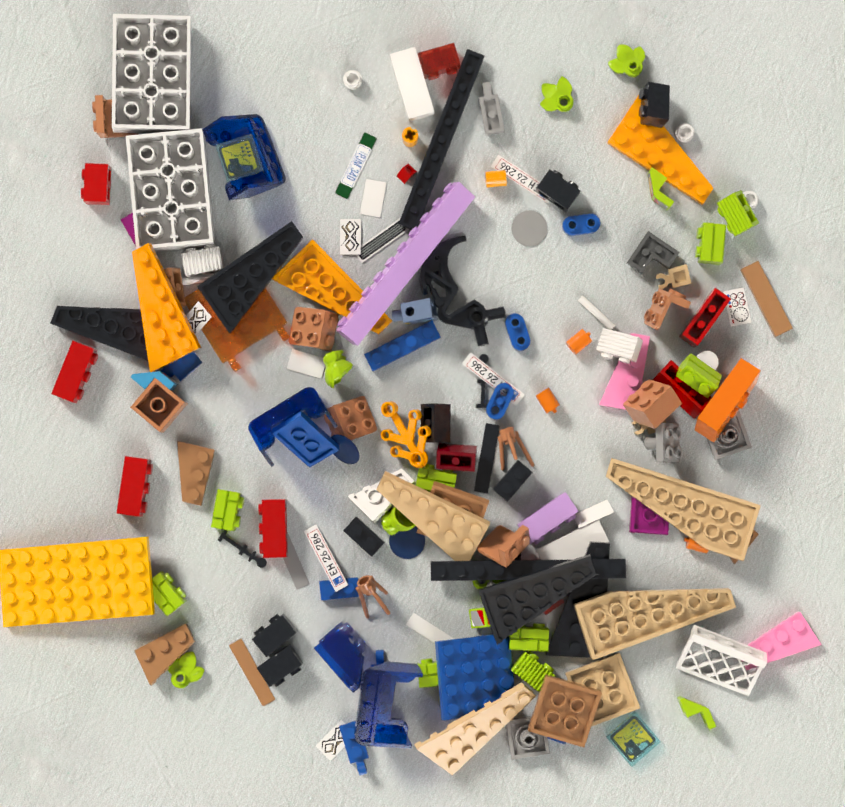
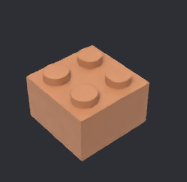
(652, 403)
(159, 405)

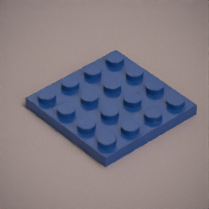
(472, 673)

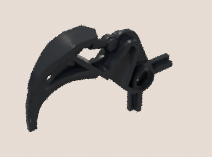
(462, 316)

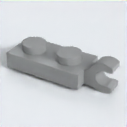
(491, 111)

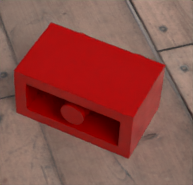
(96, 184)

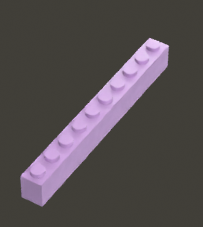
(405, 263)

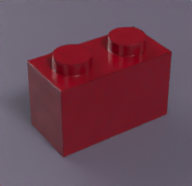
(456, 457)

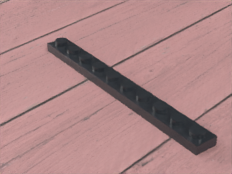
(441, 139)
(494, 571)

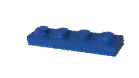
(402, 346)

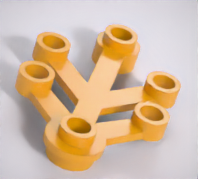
(407, 435)

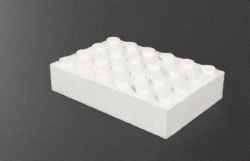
(151, 73)
(170, 190)

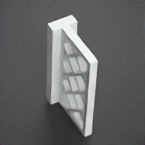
(731, 649)

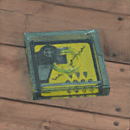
(239, 158)
(633, 739)

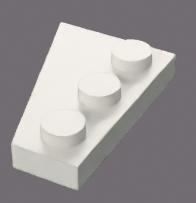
(372, 502)

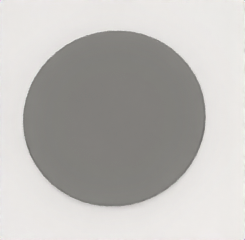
(529, 228)

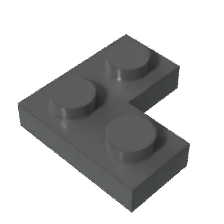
(652, 248)

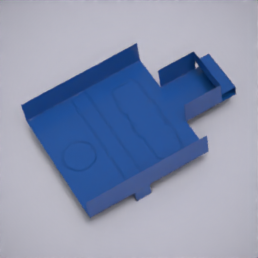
(182, 367)

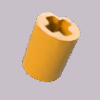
(410, 137)
(495, 178)

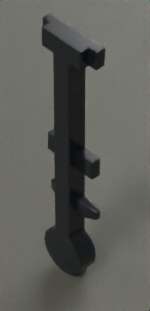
(484, 358)
(261, 562)

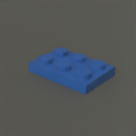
(305, 439)

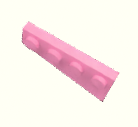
(626, 378)
(786, 639)

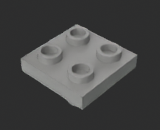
(731, 440)
(666, 443)
(525, 743)

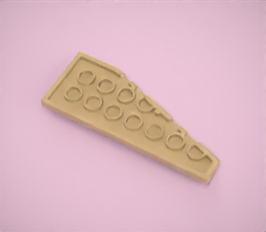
(704, 515)
(631, 617)

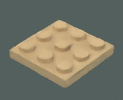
(613, 681)

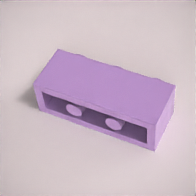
(549, 517)

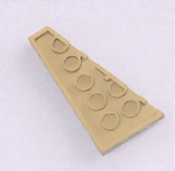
(445, 523)
(472, 731)

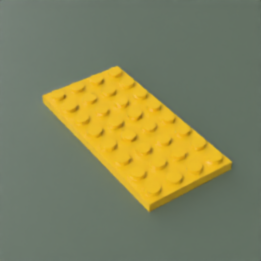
(76, 582)

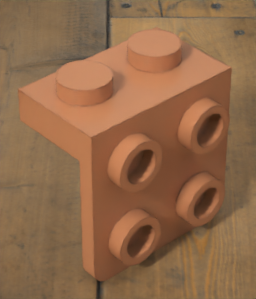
(103, 121)
(660, 305)
(313, 328)
(352, 418)
(504, 545)

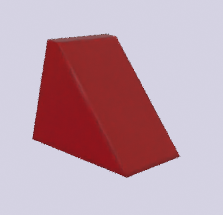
(406, 173)

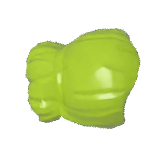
(336, 367)
(395, 521)

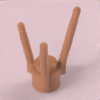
(508, 436)
(367, 585)

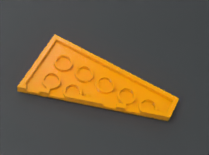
(658, 149)
(324, 282)
(164, 321)

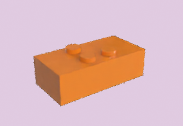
(727, 400)

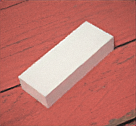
(412, 84)
(573, 544)

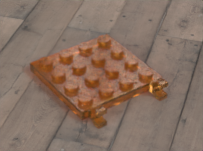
(258, 323)

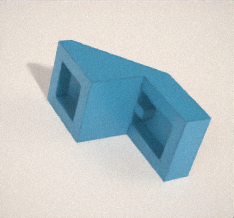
(145, 379)

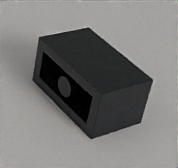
(654, 104)
(558, 190)
(438, 419)
(512, 480)
(364, 536)
(274, 635)
(280, 665)

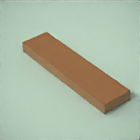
(766, 299)

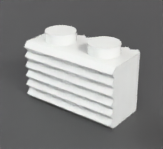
(203, 260)
(619, 345)

